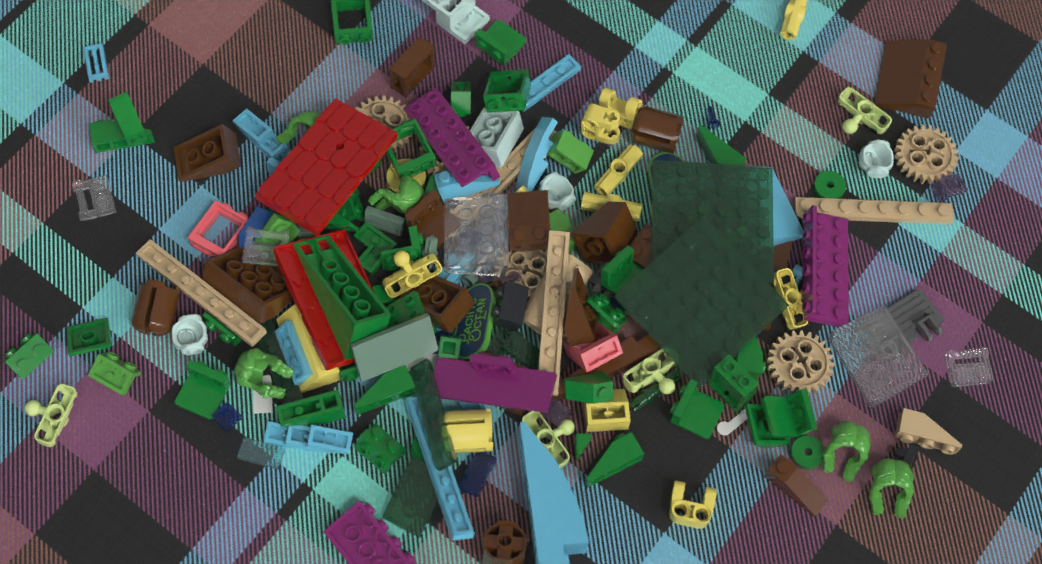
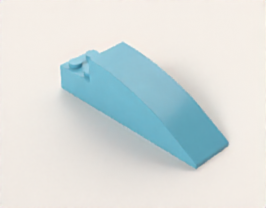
(552, 507)

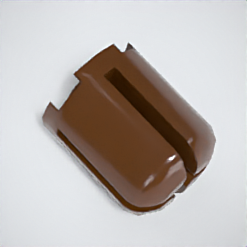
(656, 129)
(154, 308)
(492, 544)

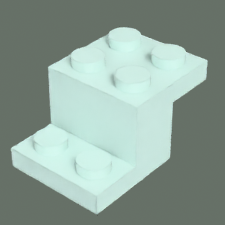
(459, 17)

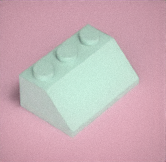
(497, 133)

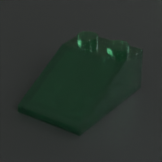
(413, 499)

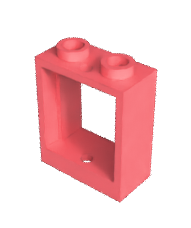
(217, 209)
(596, 352)

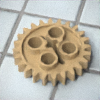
(391, 112)
(926, 154)
(530, 259)
(817, 356)

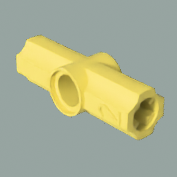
(793, 17)
(624, 162)
(593, 202)

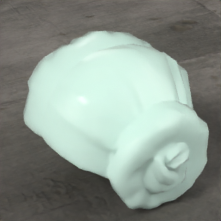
(876, 158)
(559, 191)
(190, 334)

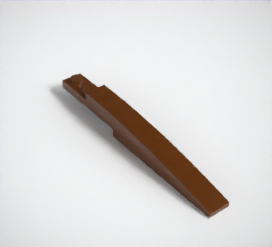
(632, 354)

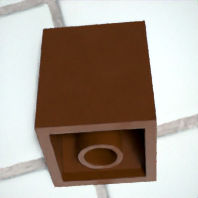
(605, 233)

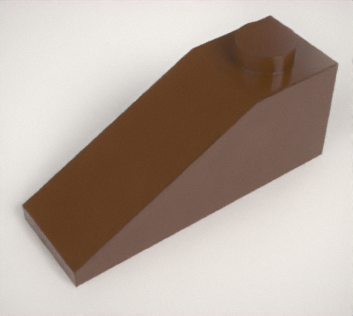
(795, 485)

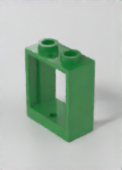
(352, 35)
(499, 83)
(419, 164)
(740, 390)

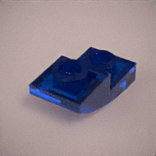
(477, 473)

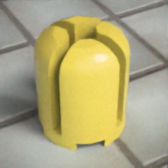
(470, 430)

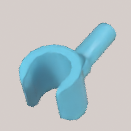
(797, 272)

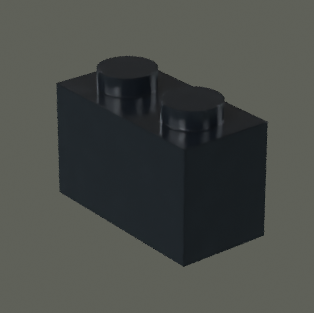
(510, 305)

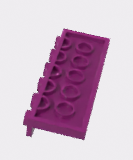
(825, 268)
(365, 538)

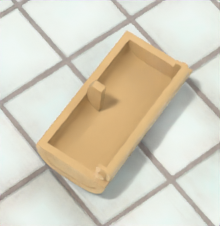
(534, 307)

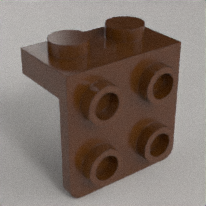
(428, 217)

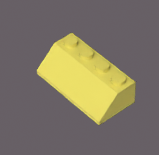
(320, 375)

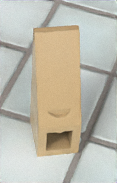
(922, 430)

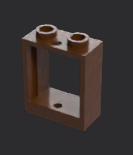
(412, 67)

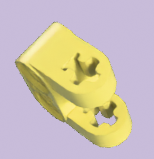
(626, 109)
(595, 124)
(691, 508)

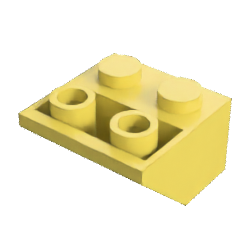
(609, 414)

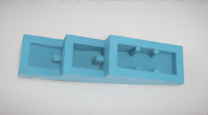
(261, 135)
(533, 163)
(308, 438)

